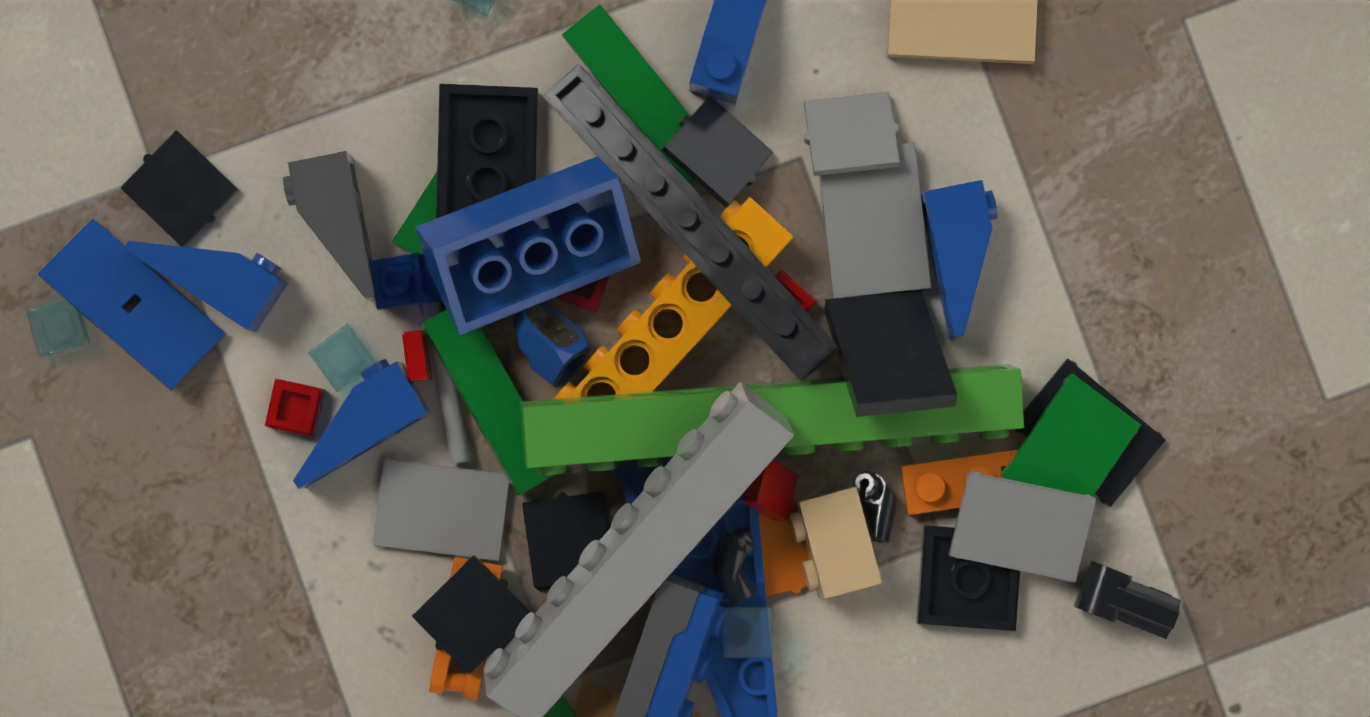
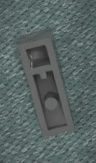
(331, 205)

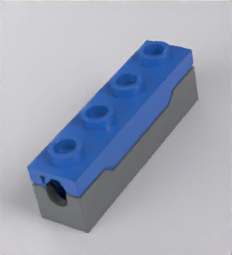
(672, 650)

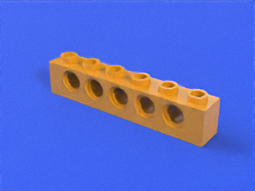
(762, 237)

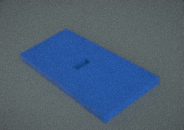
(164, 328)

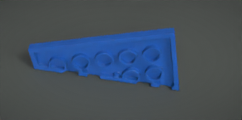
(737, 684)

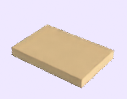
(963, 30)

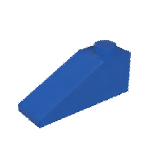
(726, 48)
(958, 238)
(224, 280)
(369, 416)

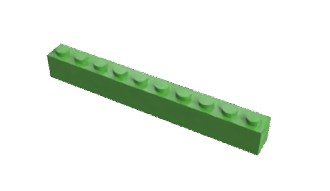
(818, 410)

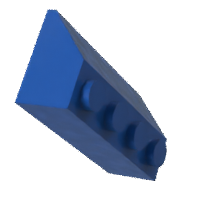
(529, 244)

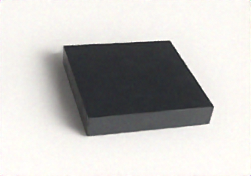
(963, 590)

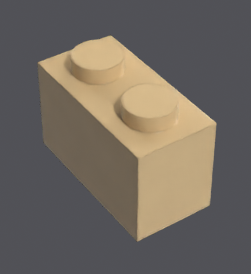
(835, 543)

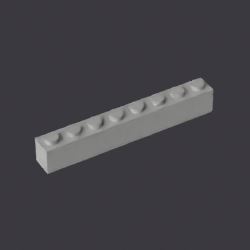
(637, 552)

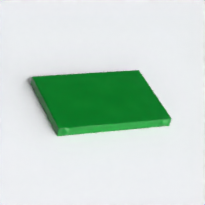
(1073, 441)

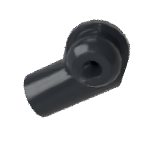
(878, 502)
(729, 562)

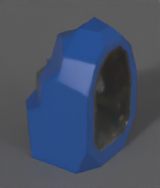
(550, 342)

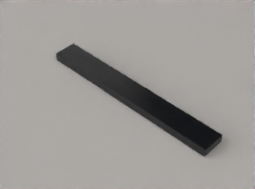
(691, 223)

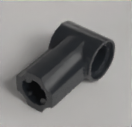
(1117, 597)

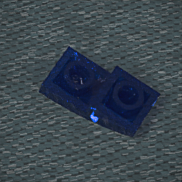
(403, 282)

